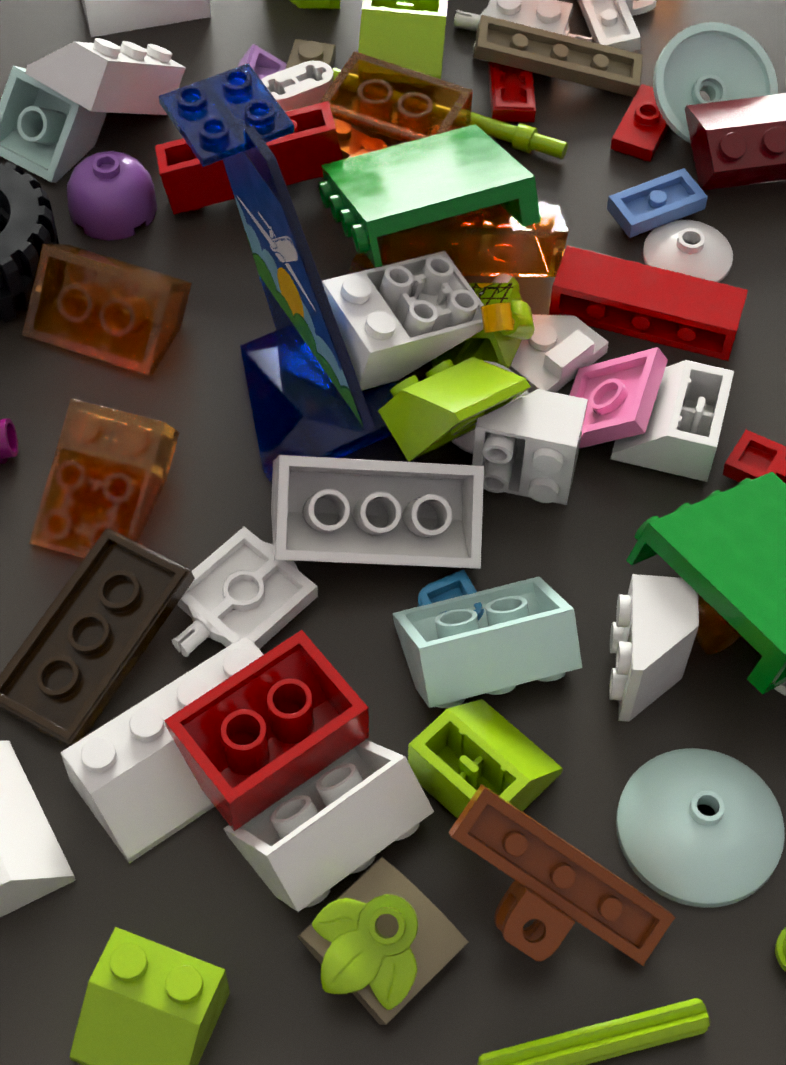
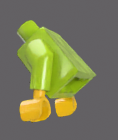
(505, 324)

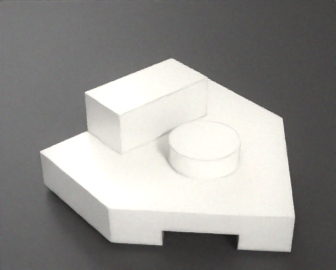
(557, 351)

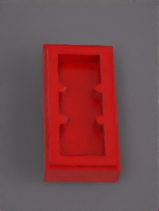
(511, 93)
(641, 127)

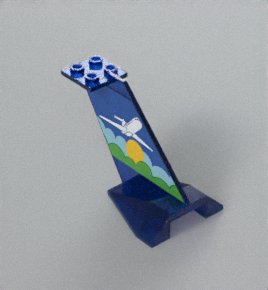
(301, 374)

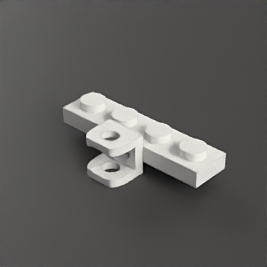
(612, 21)

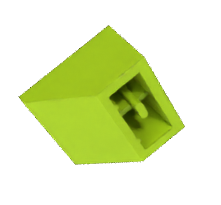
(405, 33)
(474, 748)

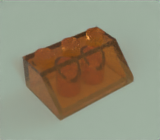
(397, 100)
(105, 307)

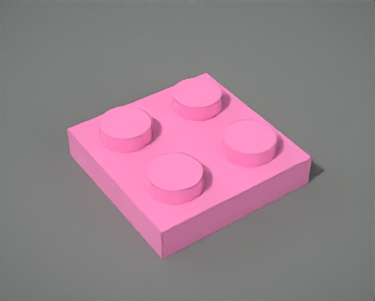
(619, 395)

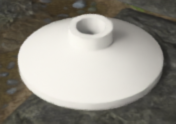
(689, 249)

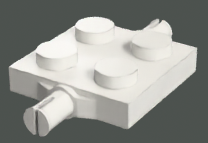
(540, 14)
(242, 594)

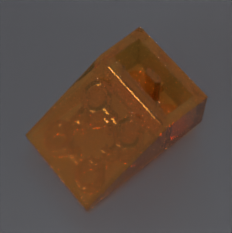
(102, 477)

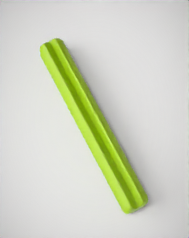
(608, 1038)

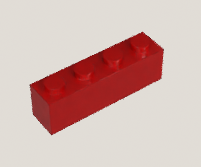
(298, 156)
(648, 302)

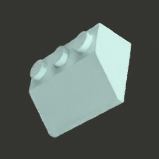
(519, 639)

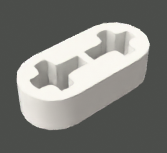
(300, 84)

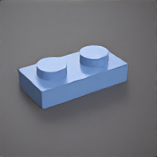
(656, 202)

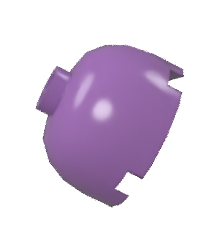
(111, 195)

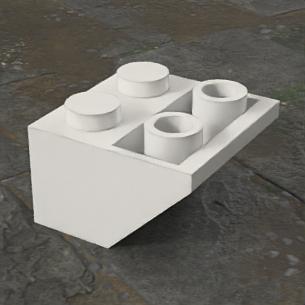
(682, 423)
(531, 446)
(651, 640)

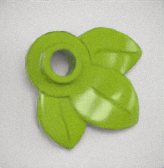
(362, 954)

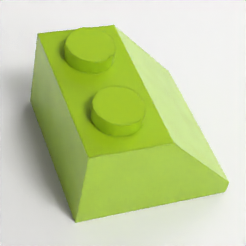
(447, 403)
(148, 1005)

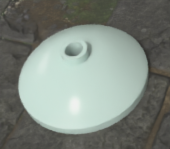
(712, 60)
(696, 855)

